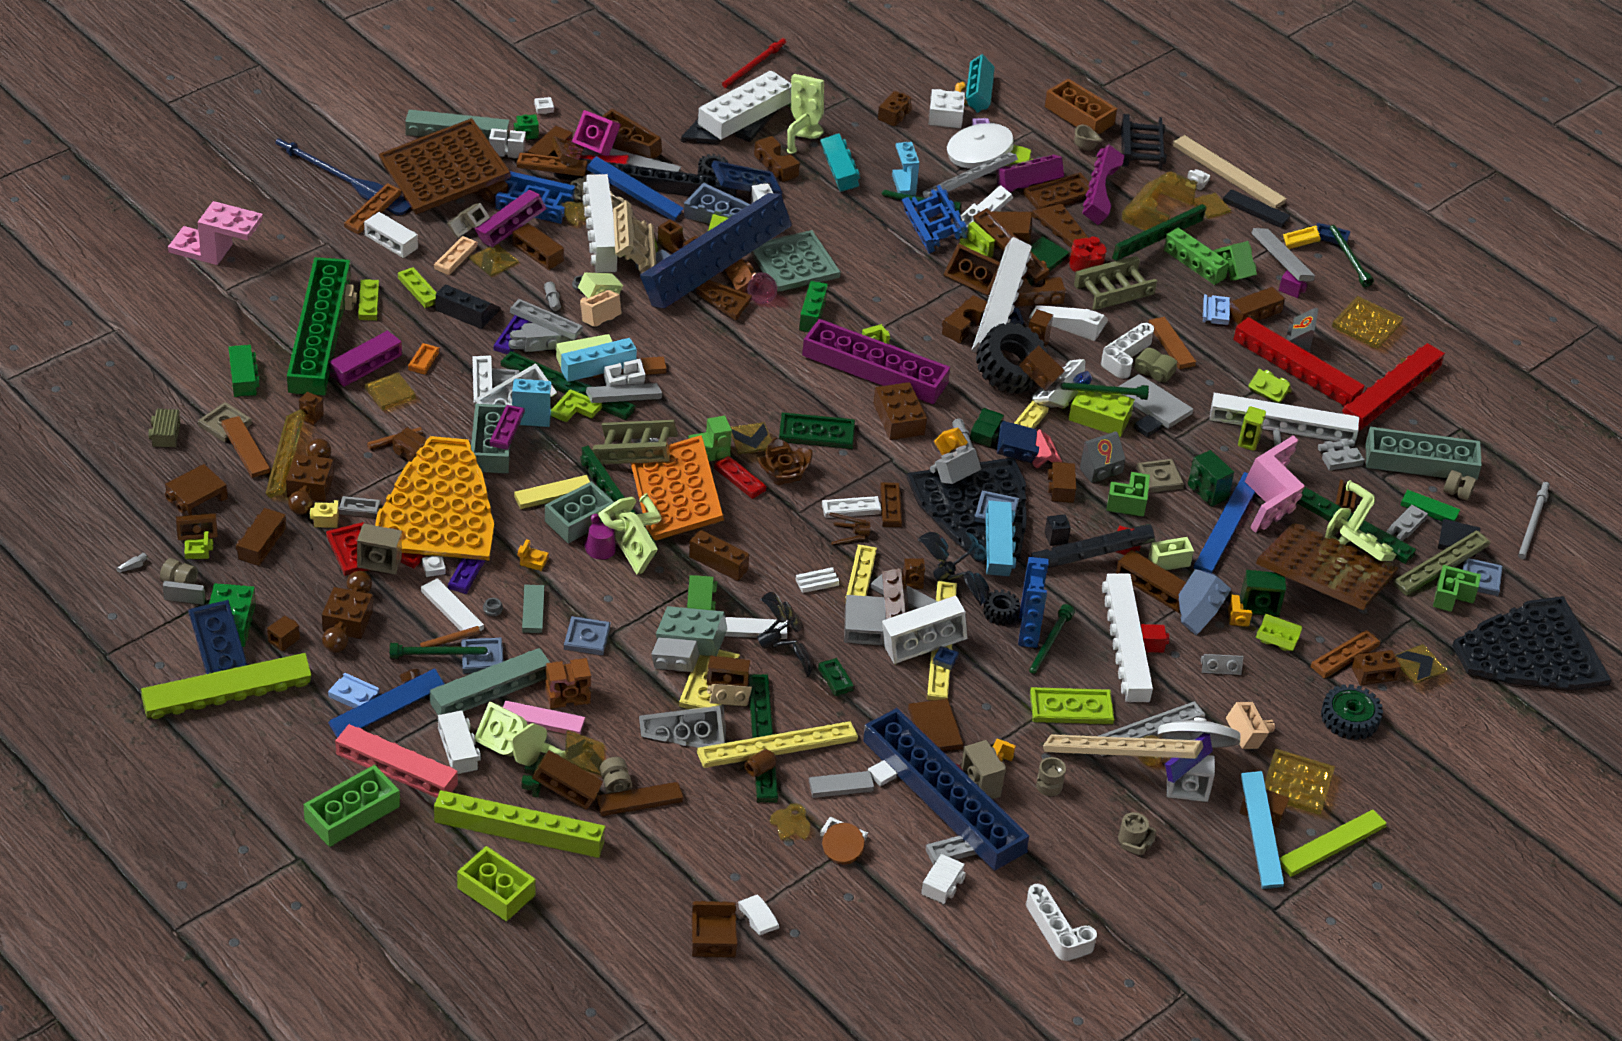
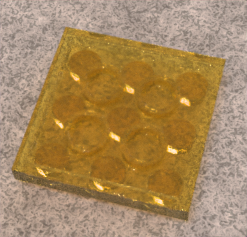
(1367, 322)
(1300, 780)

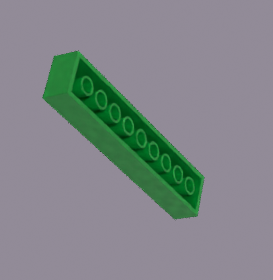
(318, 326)

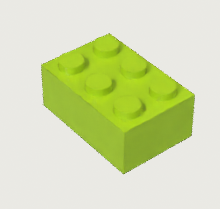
(1102, 411)
(496, 883)

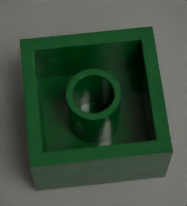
(1210, 478)
(1263, 592)

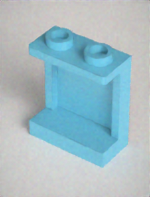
(906, 178)
(535, 398)

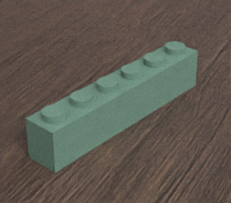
(425, 122)
(490, 683)

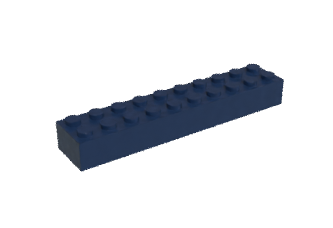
(715, 250)
(946, 789)

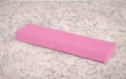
(546, 718)

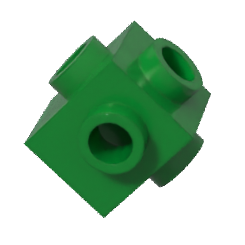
(527, 124)

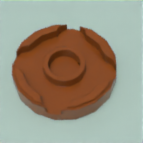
(843, 843)

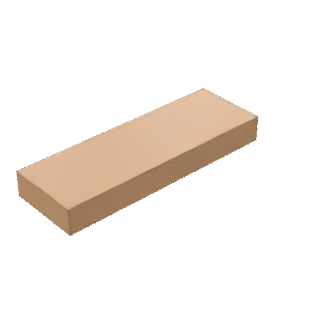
(455, 255)

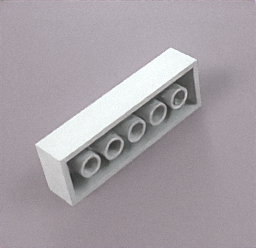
(745, 105)
(600, 223)

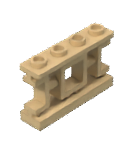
(633, 237)

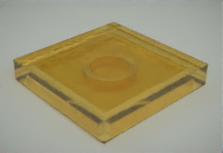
(390, 391)

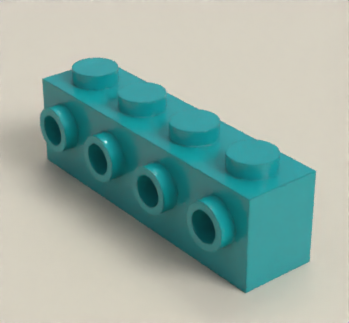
(980, 83)
(840, 162)

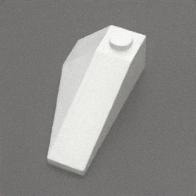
(1076, 321)
(503, 393)

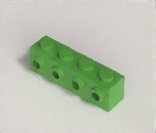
(1196, 256)

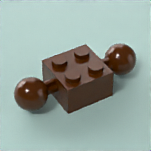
(310, 477)
(347, 612)

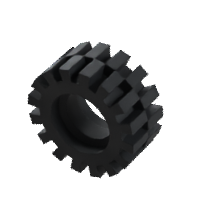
(705, 163)
(1001, 615)

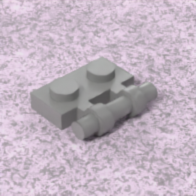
(1342, 458)

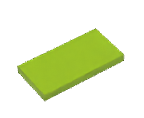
(1071, 705)

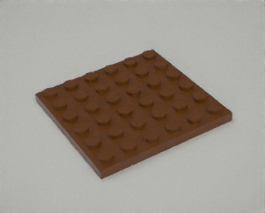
(444, 166)
(1327, 566)

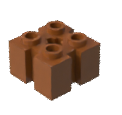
(568, 683)

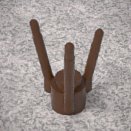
(860, 527)

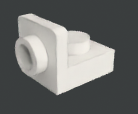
(1200, 177)

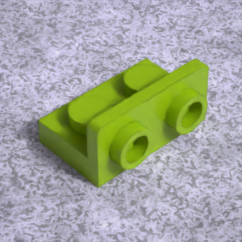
(978, 240)

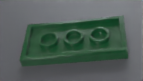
(1048, 252)
(817, 430)

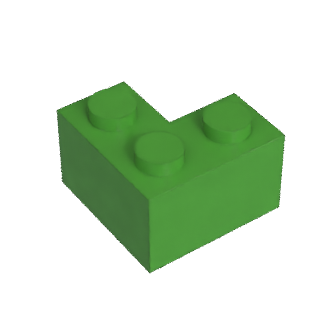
(1239, 259)
(716, 438)
(1129, 497)
(1454, 585)
(701, 591)

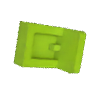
(198, 547)

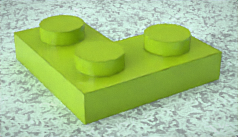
(572, 403)

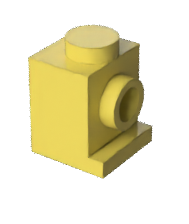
(325, 514)

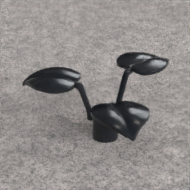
(946, 570)
(771, 636)

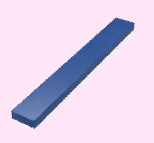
(1225, 527)

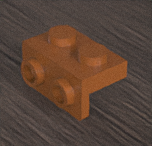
(740, 274)

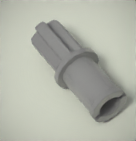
(552, 296)

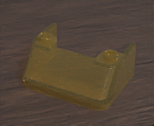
(1142, 209)

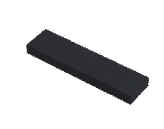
(1256, 208)

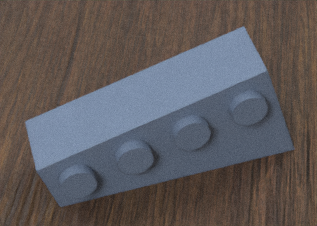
(711, 201)

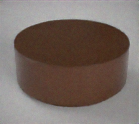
(408, 675)

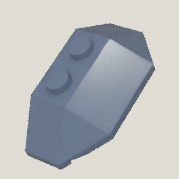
(1201, 599)

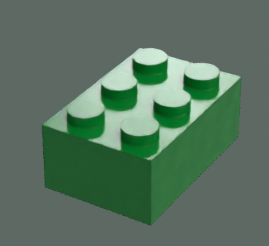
(242, 604)

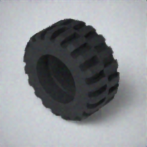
(996, 367)

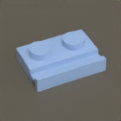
(1216, 309)
(352, 691)

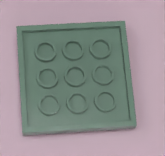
(795, 260)

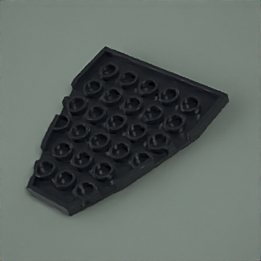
(956, 504)
(1533, 647)

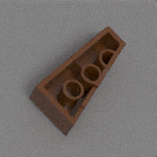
(634, 137)

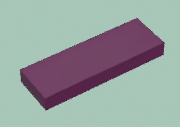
(507, 427)

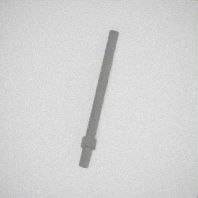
(1541, 498)

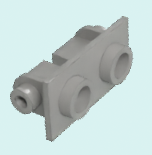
(1222, 664)

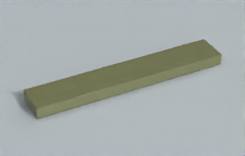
(1432, 567)

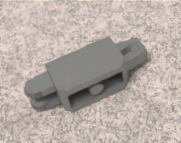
(535, 338)

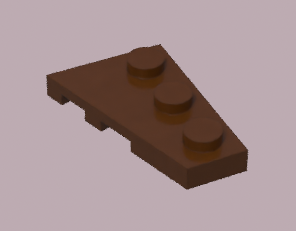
(724, 298)

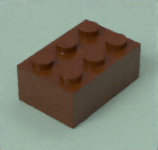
(899, 411)

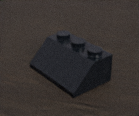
(465, 306)

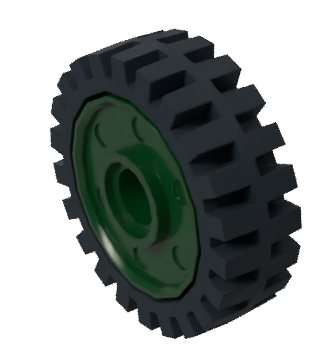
(1351, 712)

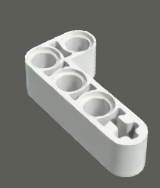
(1118, 354)
(1064, 941)

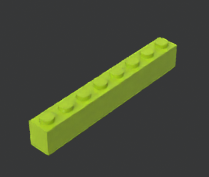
(226, 685)
(519, 824)

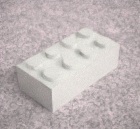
(924, 629)

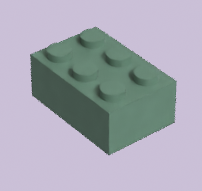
(572, 512)
(699, 625)

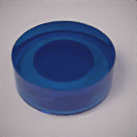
(1083, 378)

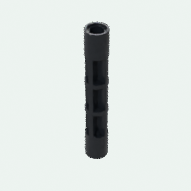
(1097, 546)

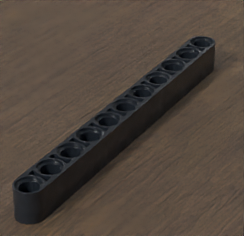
(662, 180)

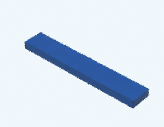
(635, 189)
(387, 702)

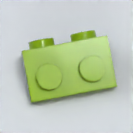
(1270, 386)
(1279, 632)

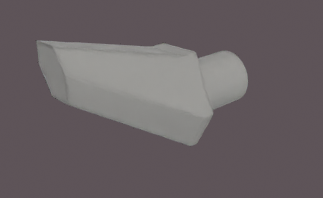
(133, 563)

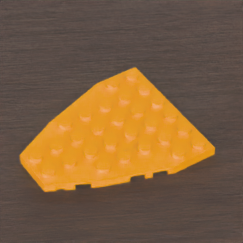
(441, 503)

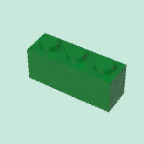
(813, 305)
(243, 370)

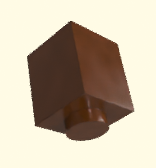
(283, 633)

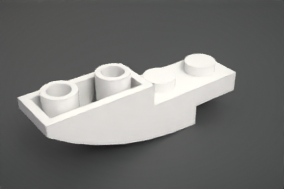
(993, 202)

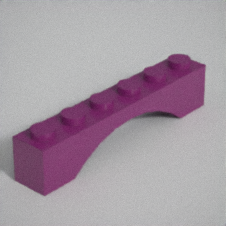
(1097, 202)

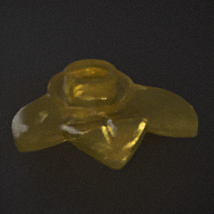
(574, 212)
(789, 823)

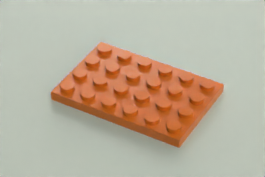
(680, 489)

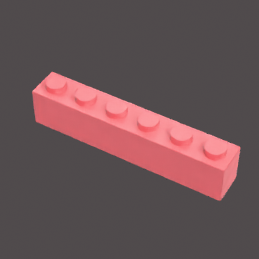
(396, 761)

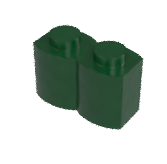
(987, 427)

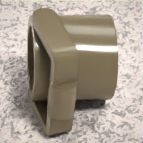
(1133, 833)

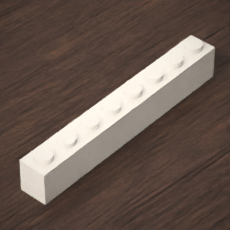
(1004, 288)
(1286, 418)
(1127, 638)

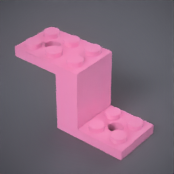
(215, 233)
(1274, 484)

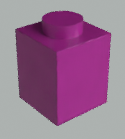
(1291, 286)

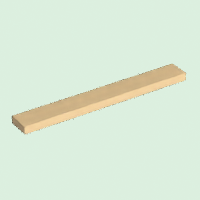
(1229, 172)
(1123, 746)

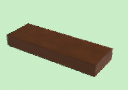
(890, 504)

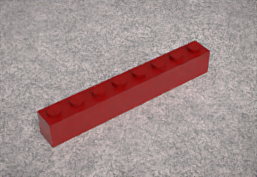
(1297, 362)
(1394, 385)

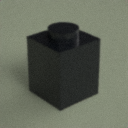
(1057, 530)

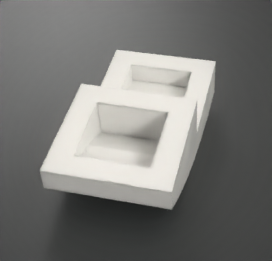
(759, 915)

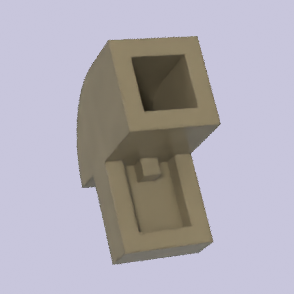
(468, 219)

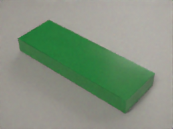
(1433, 507)

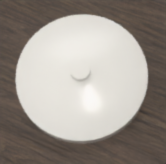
(979, 144)
(1191, 729)

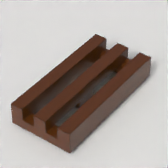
(1343, 485)

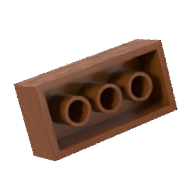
(1080, 106)

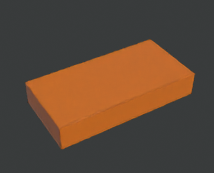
(423, 358)

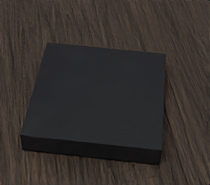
(1453, 532)

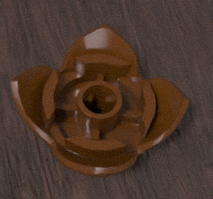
(783, 463)

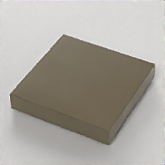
(212, 421)
(1162, 474)

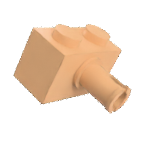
(600, 307)
(1249, 723)

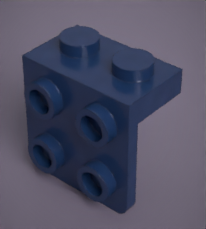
(1017, 442)

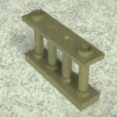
(1111, 271)
(636, 452)

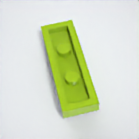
(418, 286)
(368, 299)

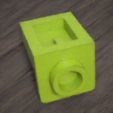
(877, 332)

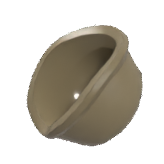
(1086, 138)

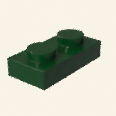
(835, 676)

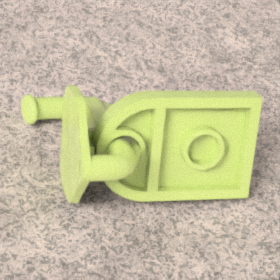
(807, 109)
(1350, 529)
(631, 531)
(512, 735)

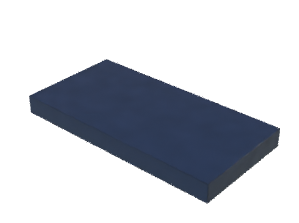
(744, 177)
(217, 637)

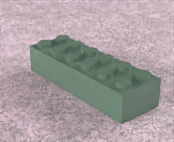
(1422, 453)

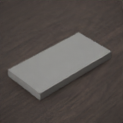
(1160, 403)

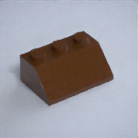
(972, 269)

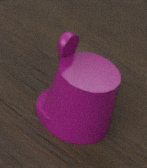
(600, 540)

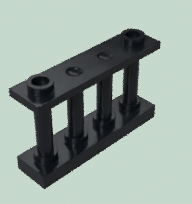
(1127, 144)

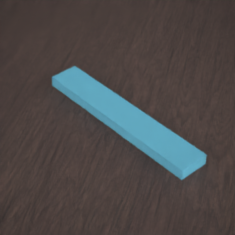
(1262, 830)

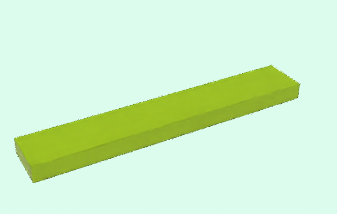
(1331, 843)

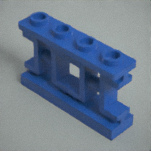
(551, 192)
(940, 228)
(1033, 602)

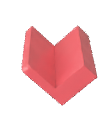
(1047, 450)

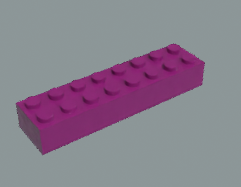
(875, 360)

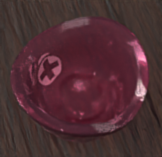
(762, 288)

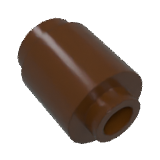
(760, 763)

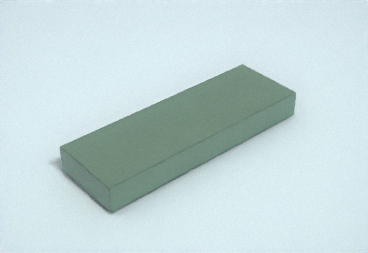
(533, 609)

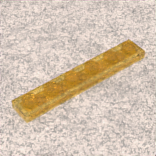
(285, 453)

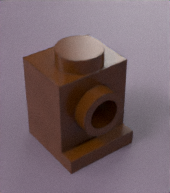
(312, 407)
(914, 572)

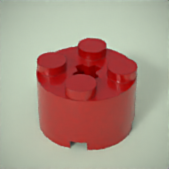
(1087, 253)

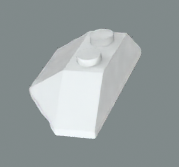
(1054, 395)

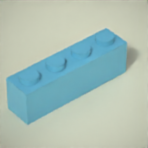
(594, 359)
(999, 538)

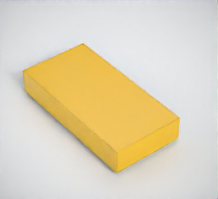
(1301, 237)

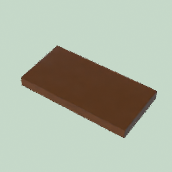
(1058, 191)

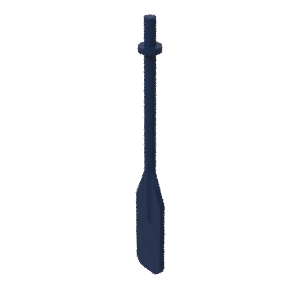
(365, 188)

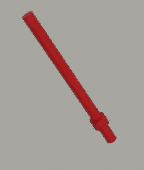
(772, 49)

